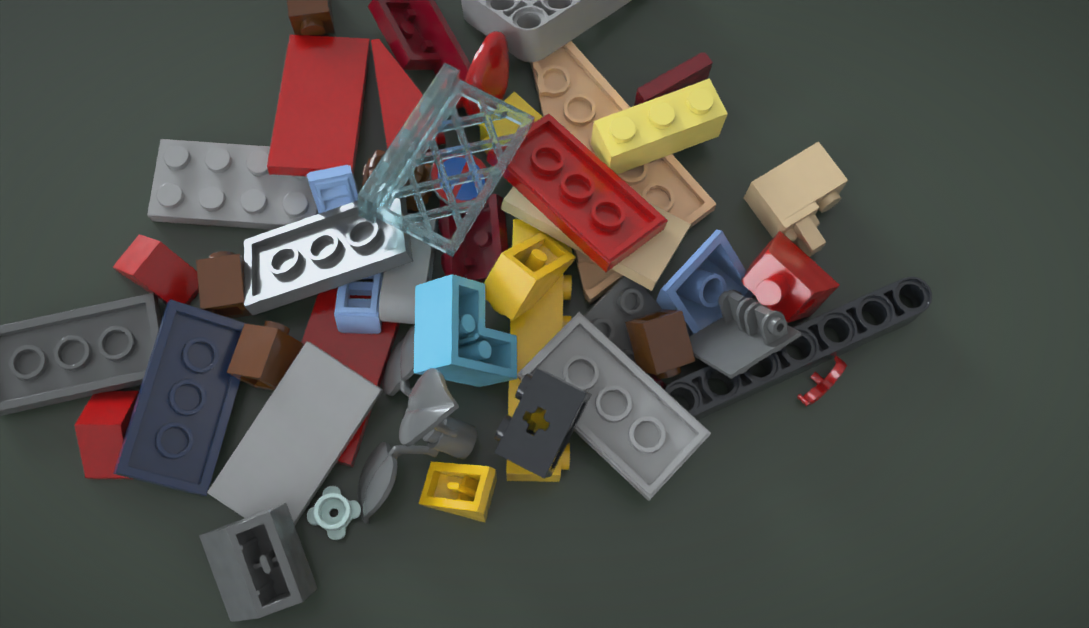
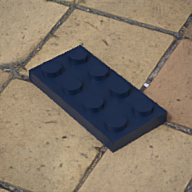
(183, 401)

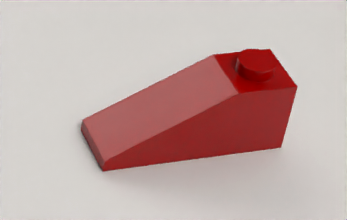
(396, 93)

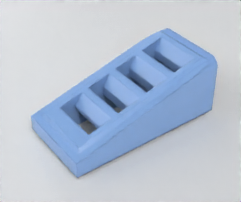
(333, 187)
(356, 314)

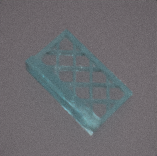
(409, 151)

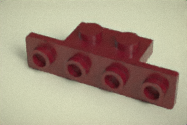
(419, 35)
(480, 246)

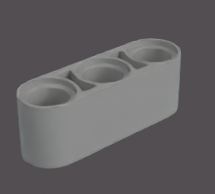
(399, 283)

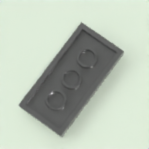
(320, 255)
(76, 353)

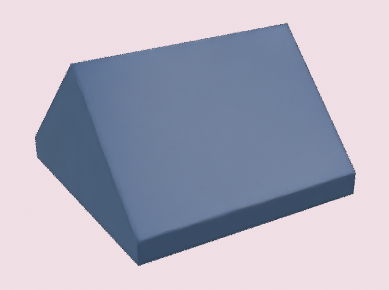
(701, 282)

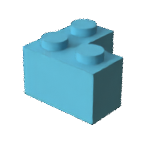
(454, 335)

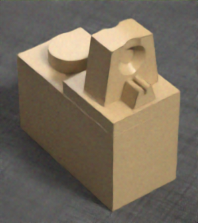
(793, 194)

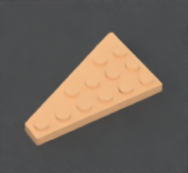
(578, 96)

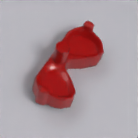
(823, 385)

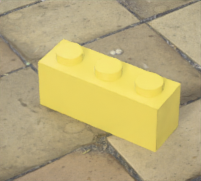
(659, 127)

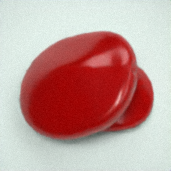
(488, 70)

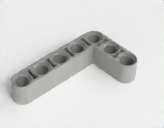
(537, 26)

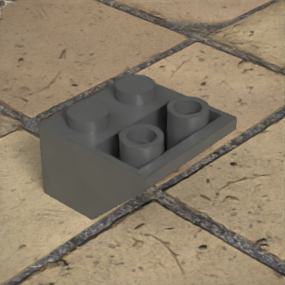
(259, 564)

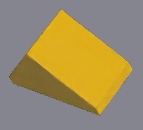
(459, 489)

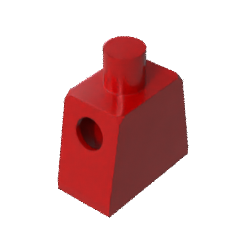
(788, 280)

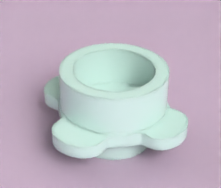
(331, 500)

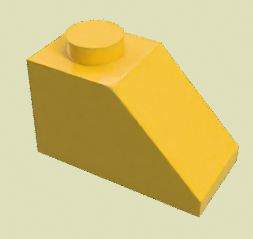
(525, 274)

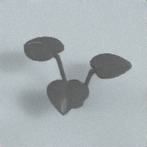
(424, 418)

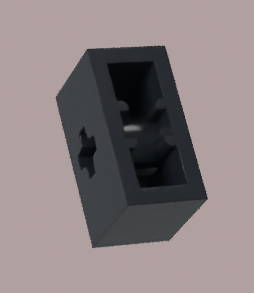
(541, 449)

